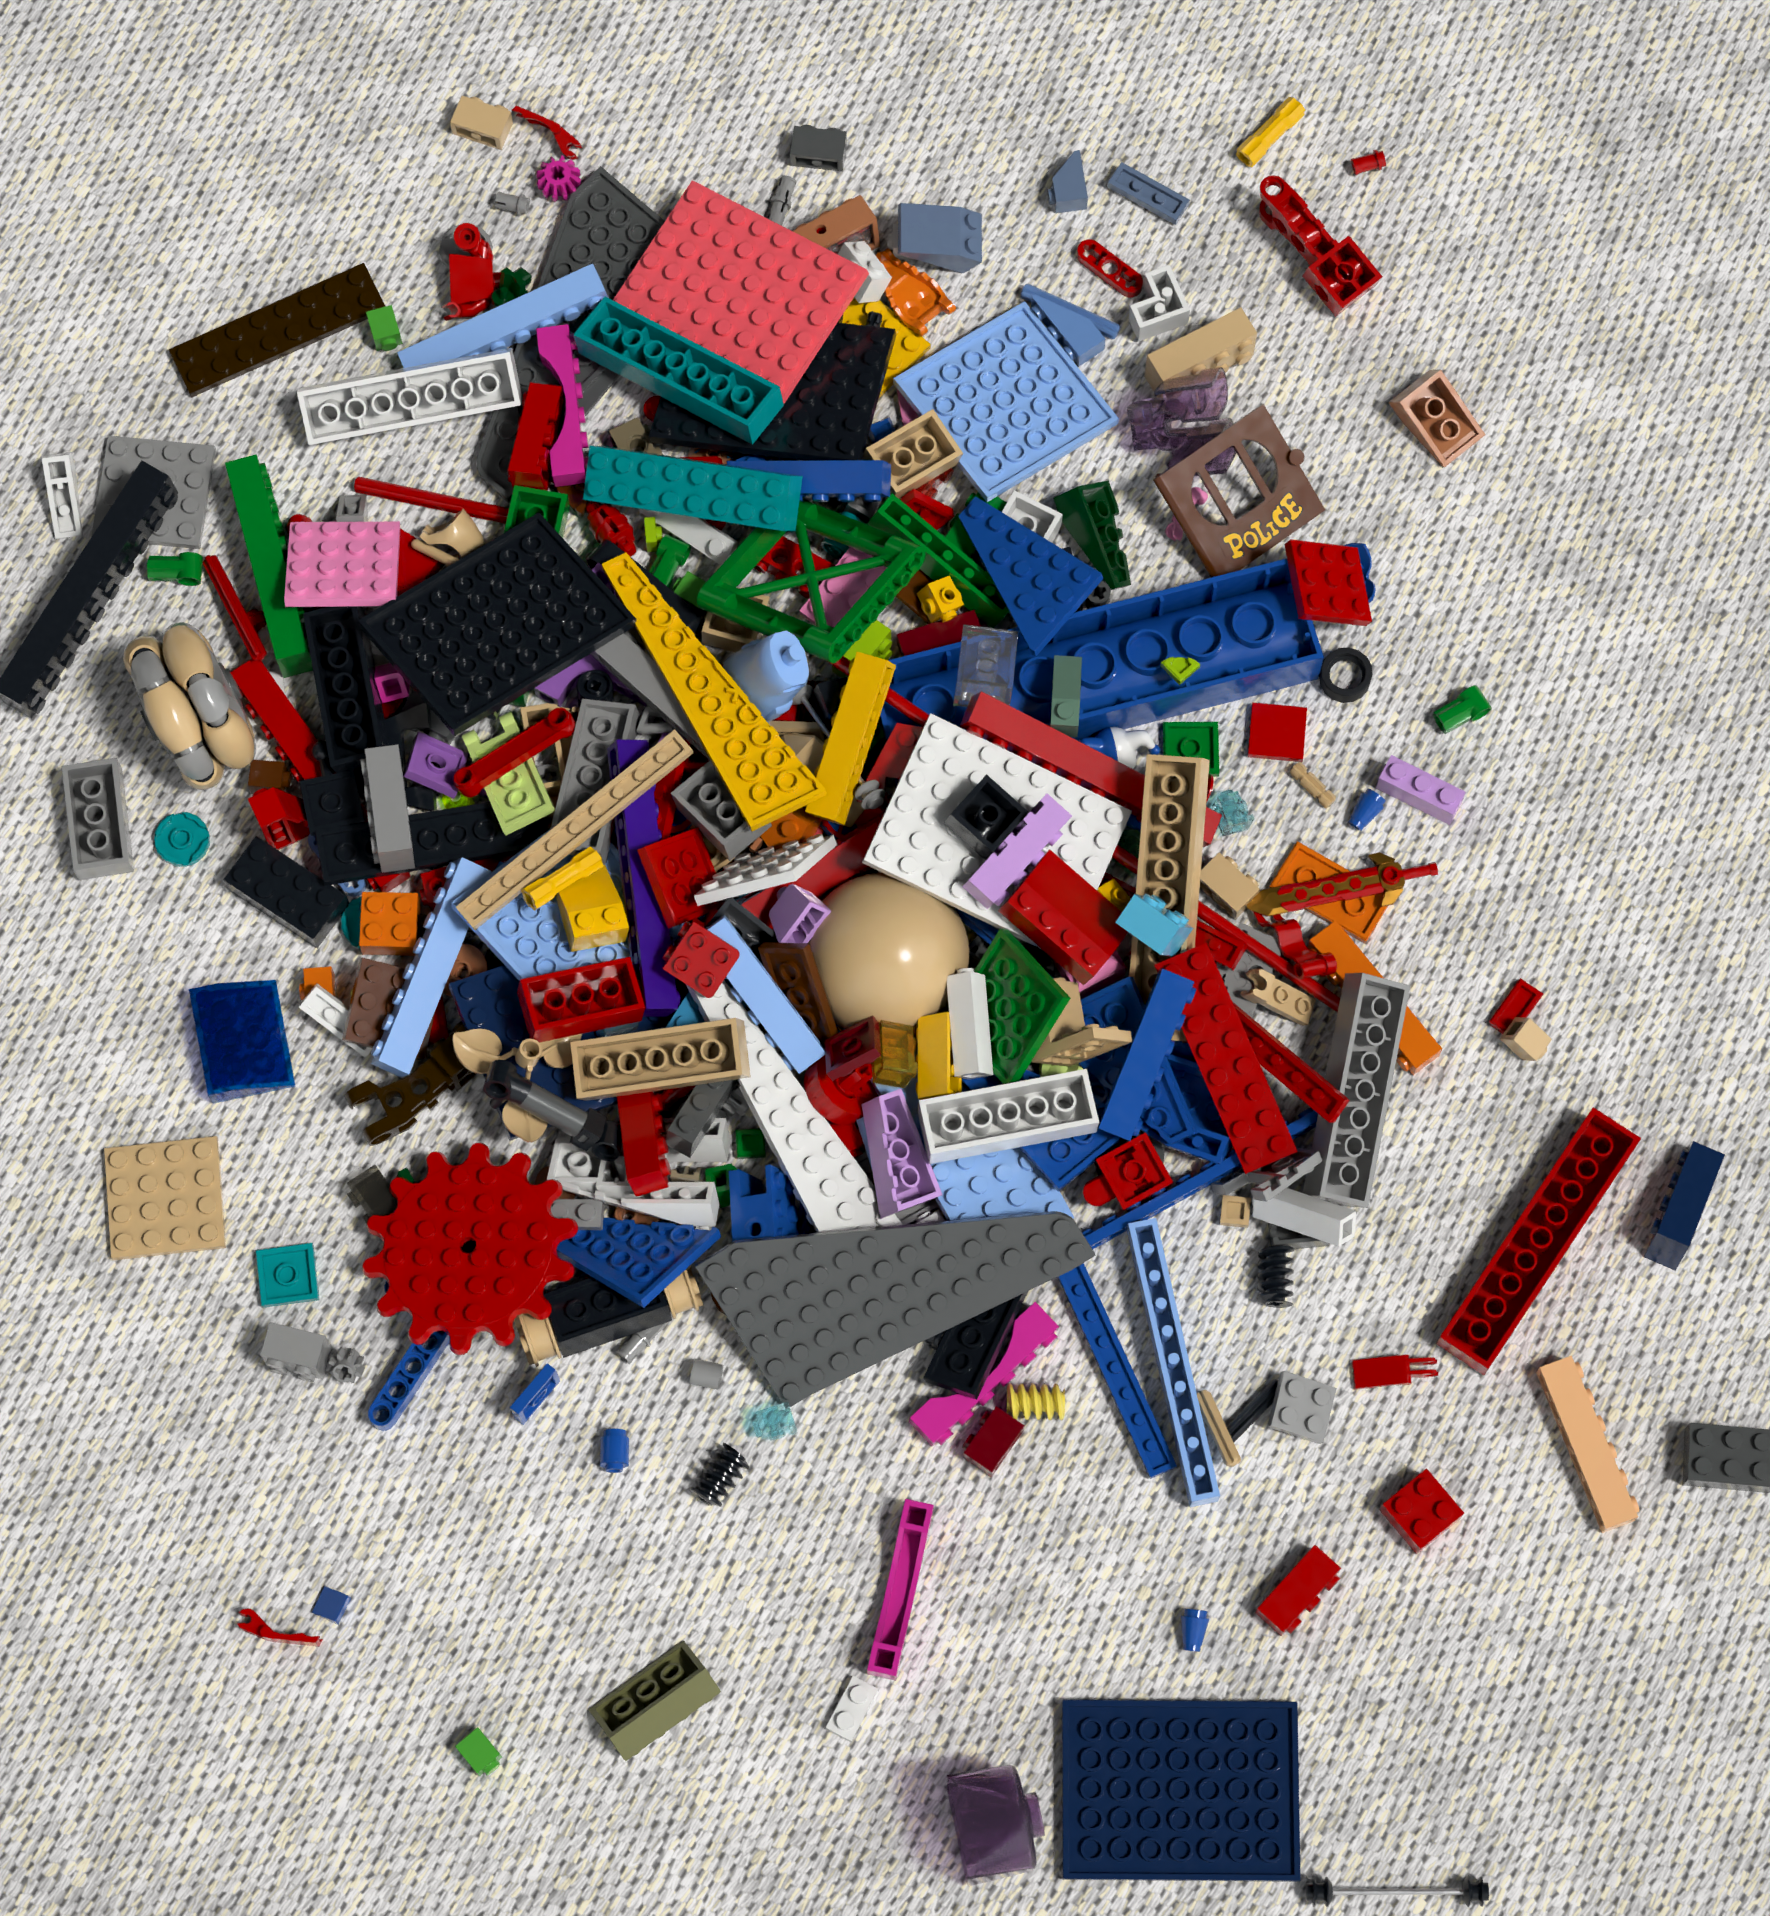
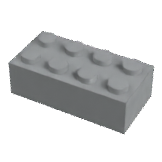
(387, 808)
(97, 819)

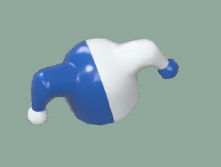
(1121, 744)

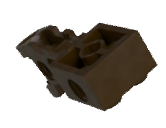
(438, 1073)

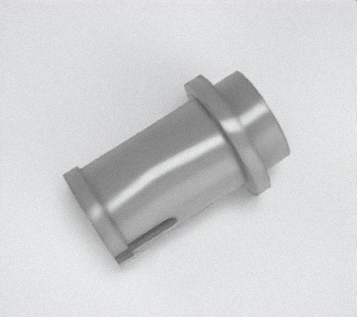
(512, 203)

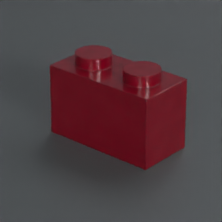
(993, 1440)

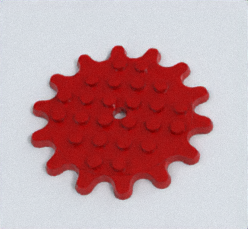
(474, 1289)

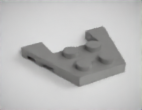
(1273, 1177)

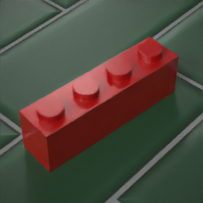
(643, 1142)

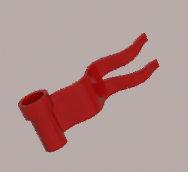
(1292, 946)

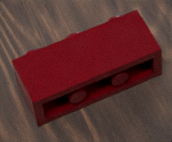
(935, 634)

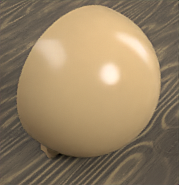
(887, 951)

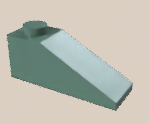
(1066, 694)

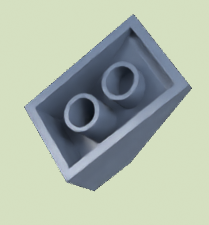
(940, 235)

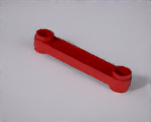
(513, 753)

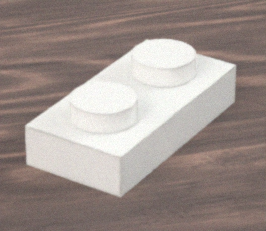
(852, 1708)

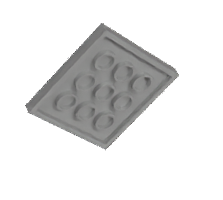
(189, 469)

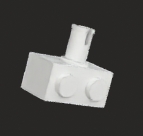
(878, 276)

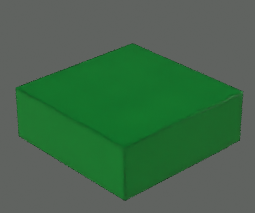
(750, 1143)

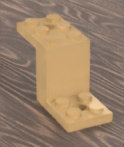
(1074, 1042)

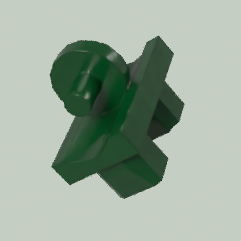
(511, 286)

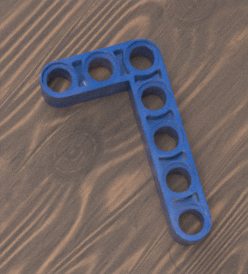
(410, 1381)

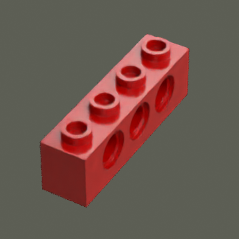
(790, 551)

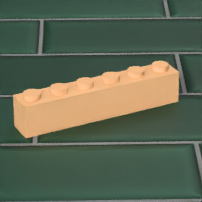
(1587, 1444)

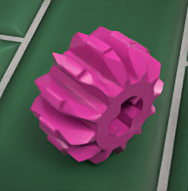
(559, 187)

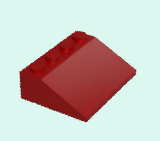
(1065, 917)

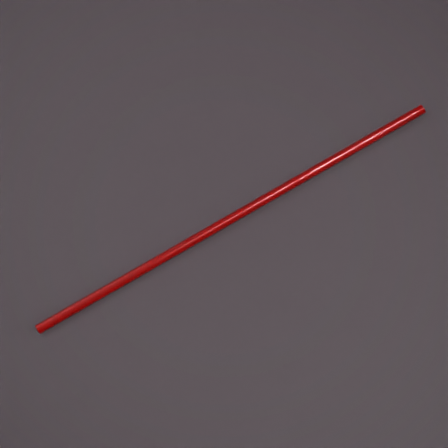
(1131, 862)

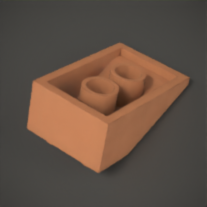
(1437, 417)

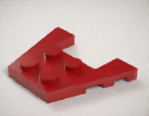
(895, 754)

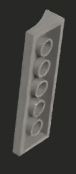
(588, 765)

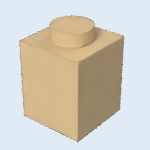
(1526, 1039)

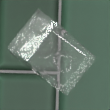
(985, 664)

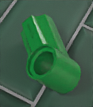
(670, 556)
(184, 568)
(1468, 706)

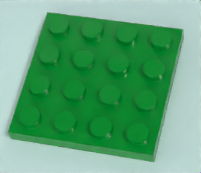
(1021, 1005)

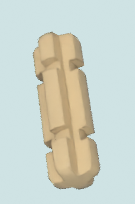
(1312, 785)

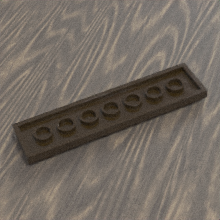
(276, 330)

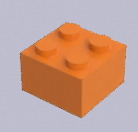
(389, 923)

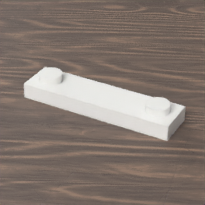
(697, 533)

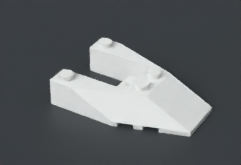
(607, 1180)

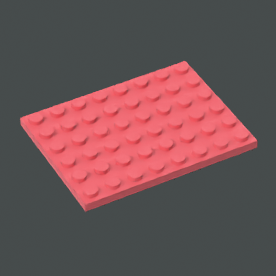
(742, 286)

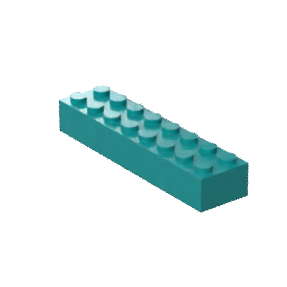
(679, 370)
(692, 488)

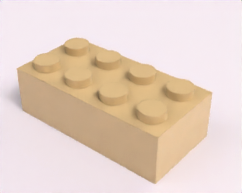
(1215, 345)

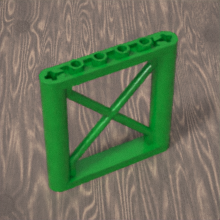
(823, 641)

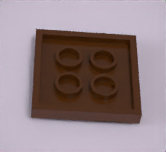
(372, 1002)

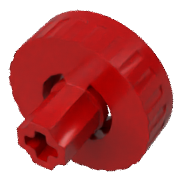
(830, 1096)

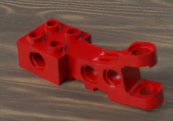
(1336, 270)

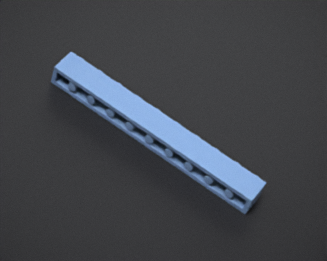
(1173, 1363)

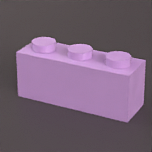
(1420, 789)

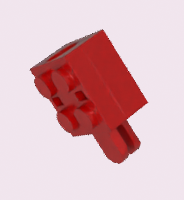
(1128, 1174)

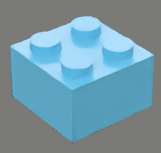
(1154, 924)

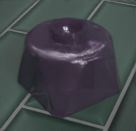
(994, 1823)

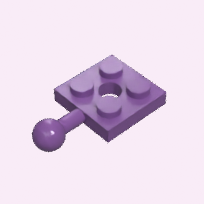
(421, 770)

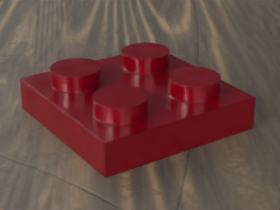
(852, 1048)

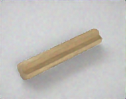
(1218, 1429)

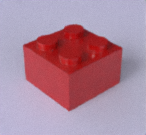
(1421, 1511)

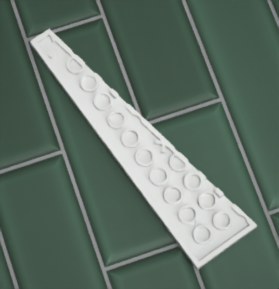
(806, 1146)

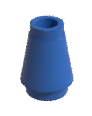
(1366, 809)
(1193, 1628)

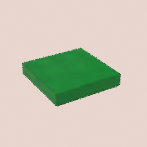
(1193, 740)

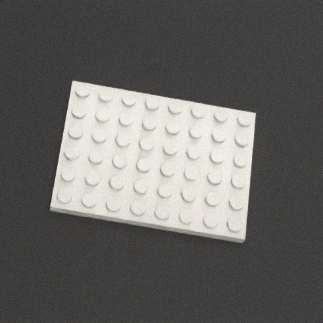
(939, 775)

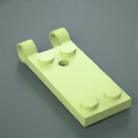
(519, 794)

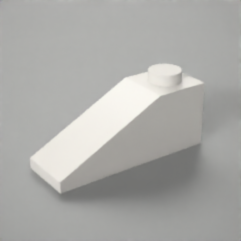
(63, 494)

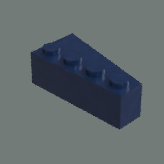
(1684, 1205)

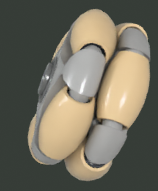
(191, 704)

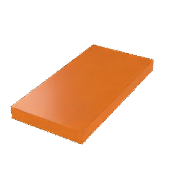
(1355, 916)

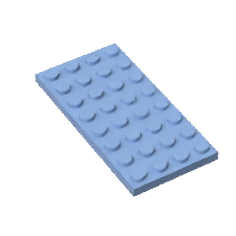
(985, 1183)

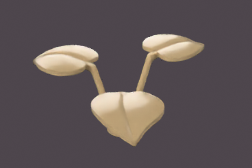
(481, 1047)

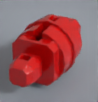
(610, 524)

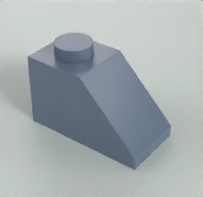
(1069, 186)

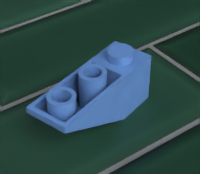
(1073, 331)

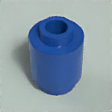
(614, 1450)

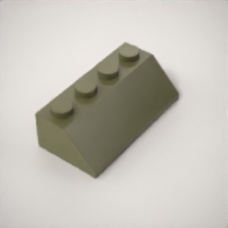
(654, 1700)

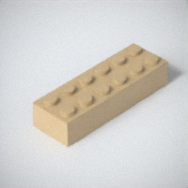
(660, 1059)

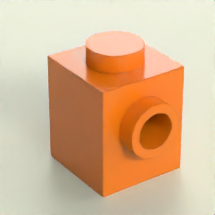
(320, 975)

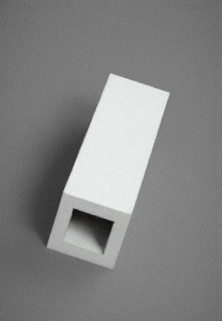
(969, 1024)
(1308, 1216)

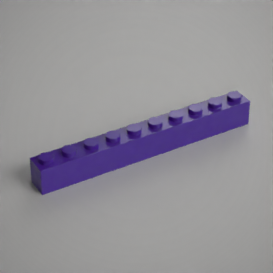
(647, 928)

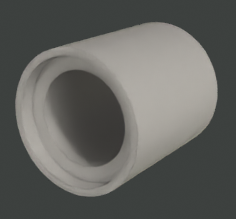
(706, 1374)

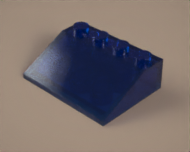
(241, 1039)

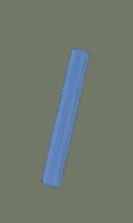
(1104, 325)

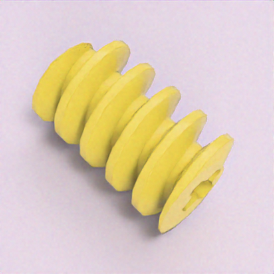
(1035, 1401)

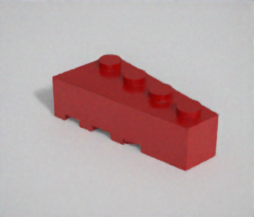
(536, 436)

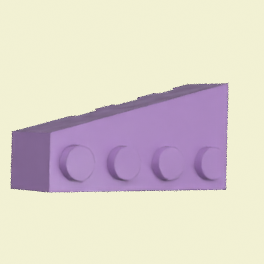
(1017, 851)
(897, 1155)

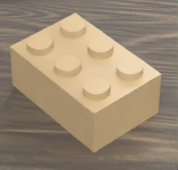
(916, 453)

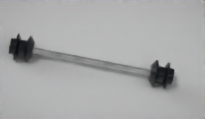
(1470, 1891)

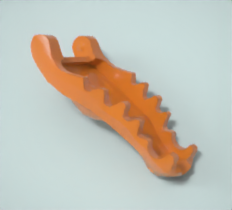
(913, 294)

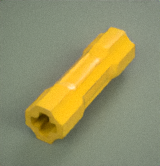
(1283, 119)
(546, 888)

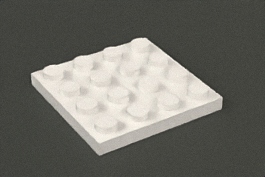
(765, 869)

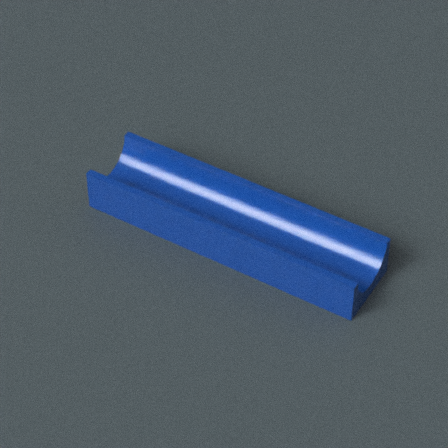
(1233, 624)

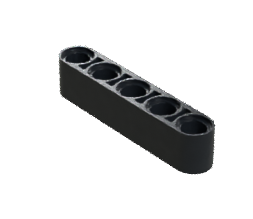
(691, 617)

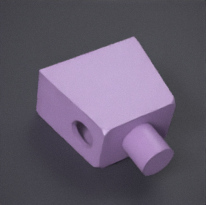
(797, 914)

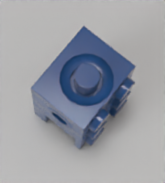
(762, 1214)

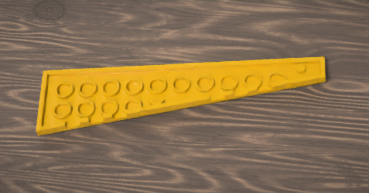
(742, 745)

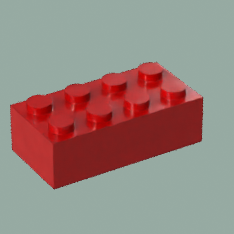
(581, 1000)

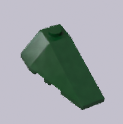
(1091, 521)

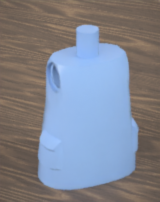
(770, 672)

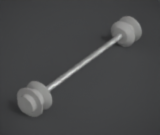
(868, 790)

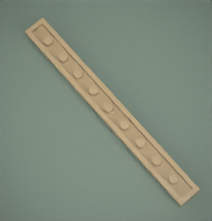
(574, 829)

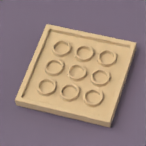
(164, 1198)

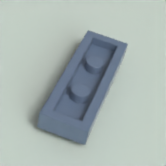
(1148, 193)

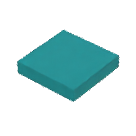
(287, 1275)

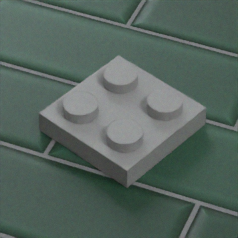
(1301, 1407)

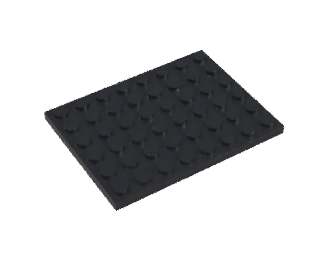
(823, 416)
(497, 623)

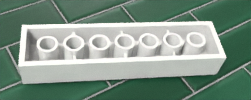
(410, 396)

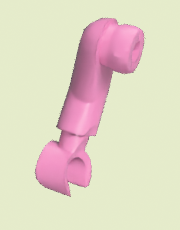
(1174, 530)

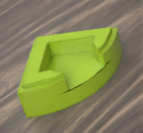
(1180, 668)

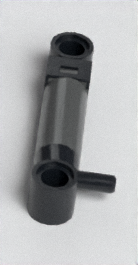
(585, 1128)

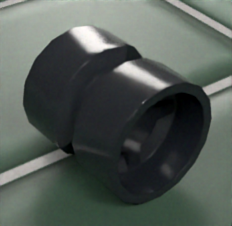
(595, 686)

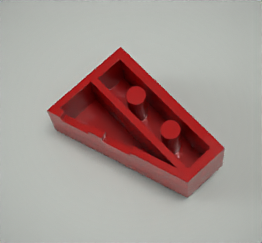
(279, 816)

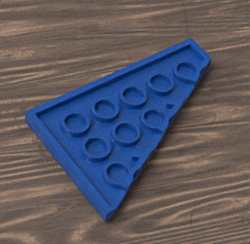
(1032, 574)
(1122, 1007)
(1063, 1158)
(637, 1257)

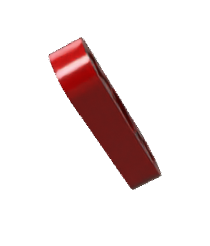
(1108, 257)

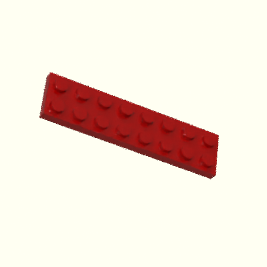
(1230, 1064)

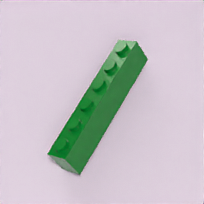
(943, 559)

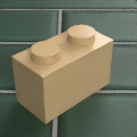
(481, 122)
(1228, 885)

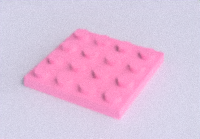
(342, 564)

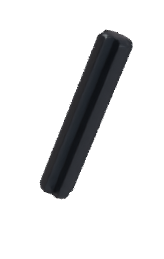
(1252, 1411)

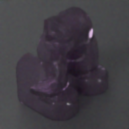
(1184, 399)

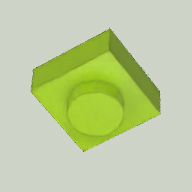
(652, 533)

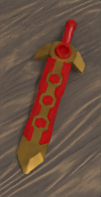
(1385, 878)

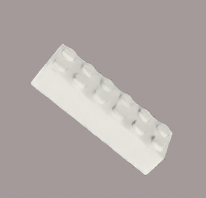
(1007, 1116)

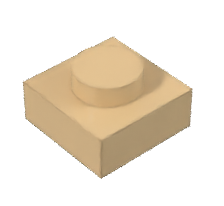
(1235, 1211)

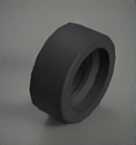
(1339, 694)

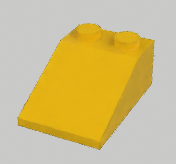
(592, 912)

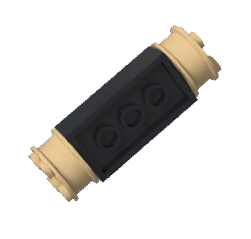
(595, 1314)

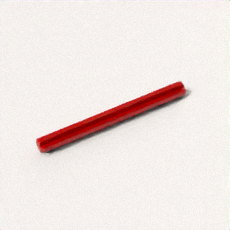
(430, 499)

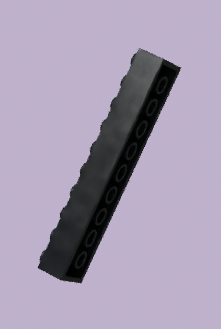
(87, 589)

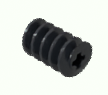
(1274, 1275)
(720, 1476)

